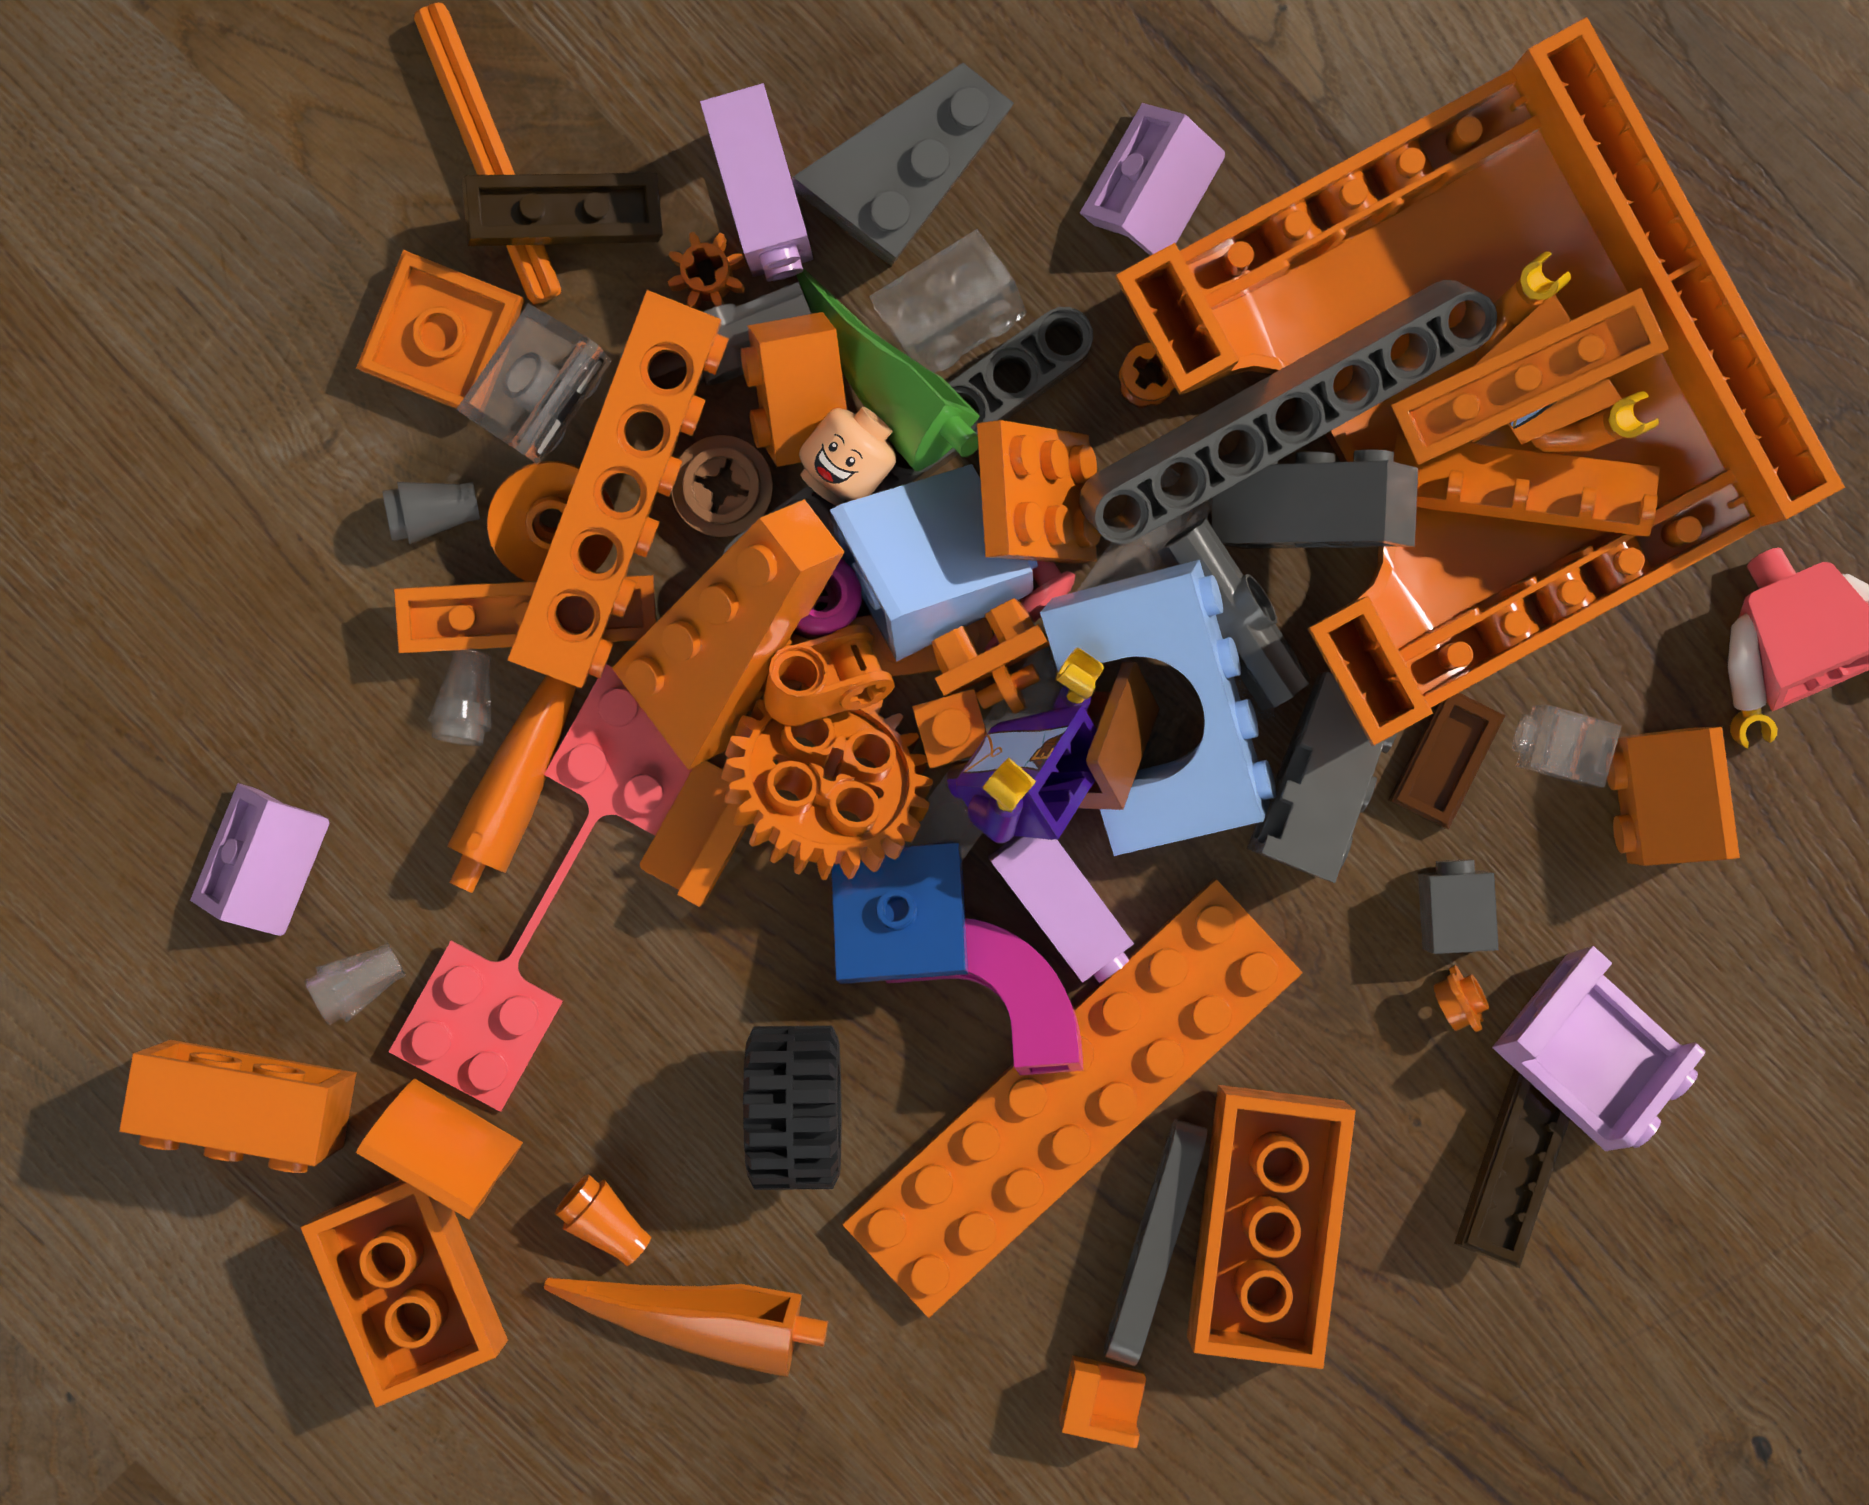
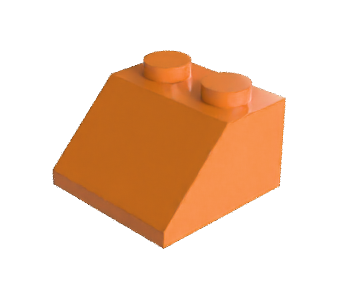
(1673, 797)

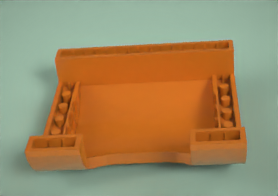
(1473, 197)

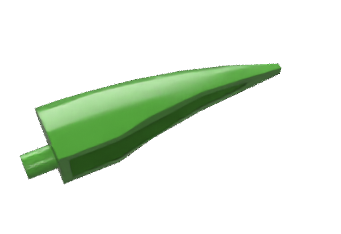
(913, 401)

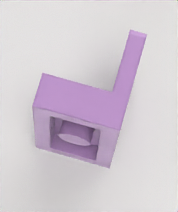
(1154, 179)
(259, 861)

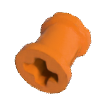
(1154, 394)

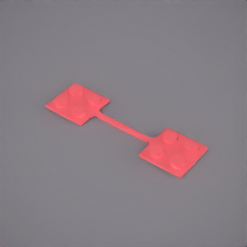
(480, 1015)

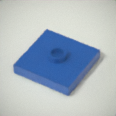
(902, 917)

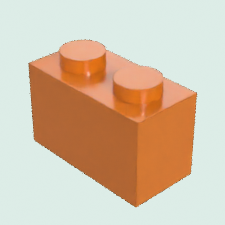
(796, 381)

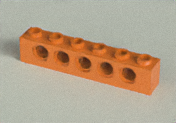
(658, 328)

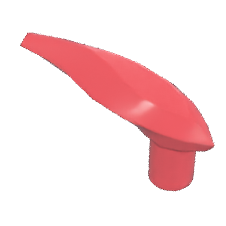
(1051, 584)

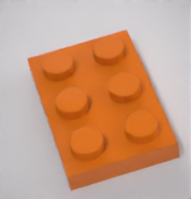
(1033, 493)

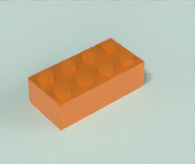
(1270, 1226)

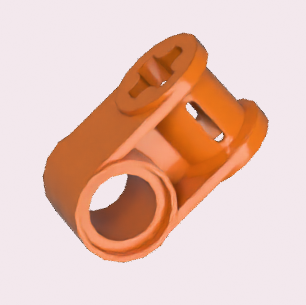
(838, 674)

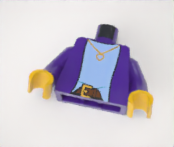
(1033, 767)

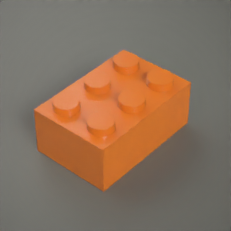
(237, 1104)
(404, 1289)

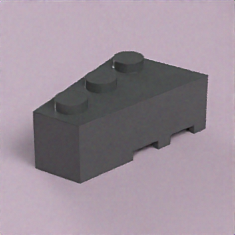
(904, 163)
(1320, 786)

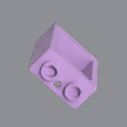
(758, 182)

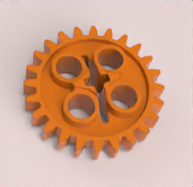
(813, 826)

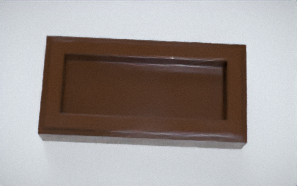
(1446, 759)

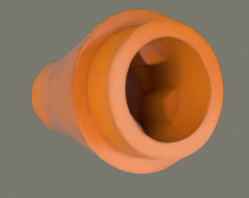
(601, 1219)

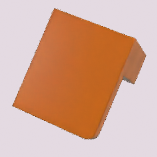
(1102, 1402)

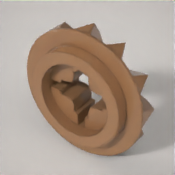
(708, 459)

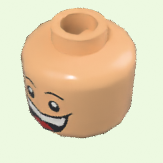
(847, 455)

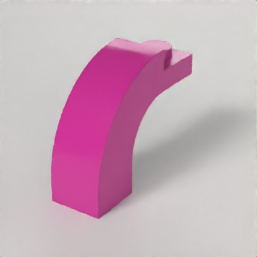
(1039, 1009)

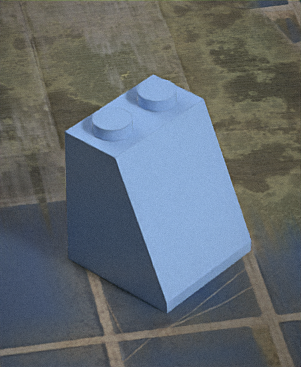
(926, 559)

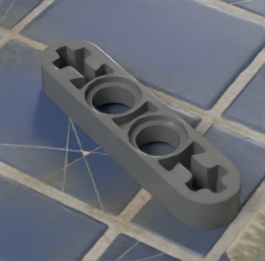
(1155, 1242)

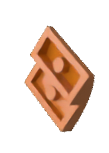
(439, 1148)

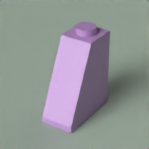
(1064, 905)

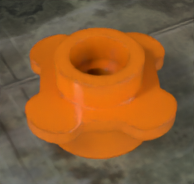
(1461, 1000)

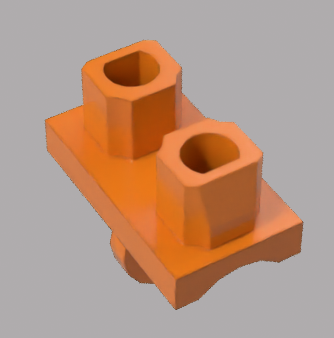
(964, 667)

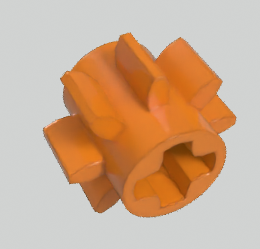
(689, 268)

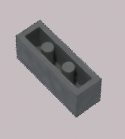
(1321, 504)

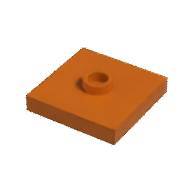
(437, 329)

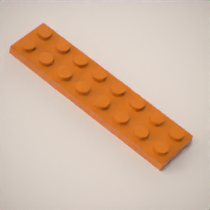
(1045, 1131)

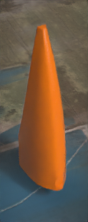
(511, 786)
(719, 1322)

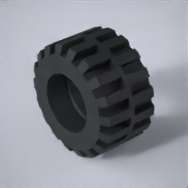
(792, 1107)

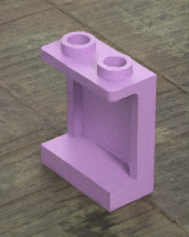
(1598, 1053)

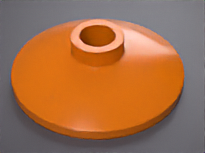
(515, 521)

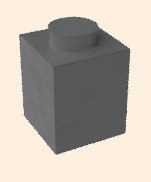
(1458, 908)

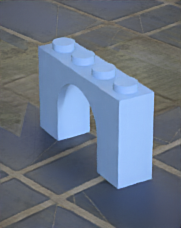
(1175, 621)

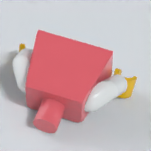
(1794, 638)

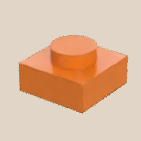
(950, 727)

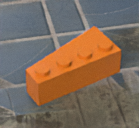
(716, 643)

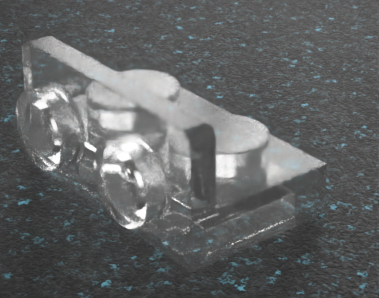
(950, 303)

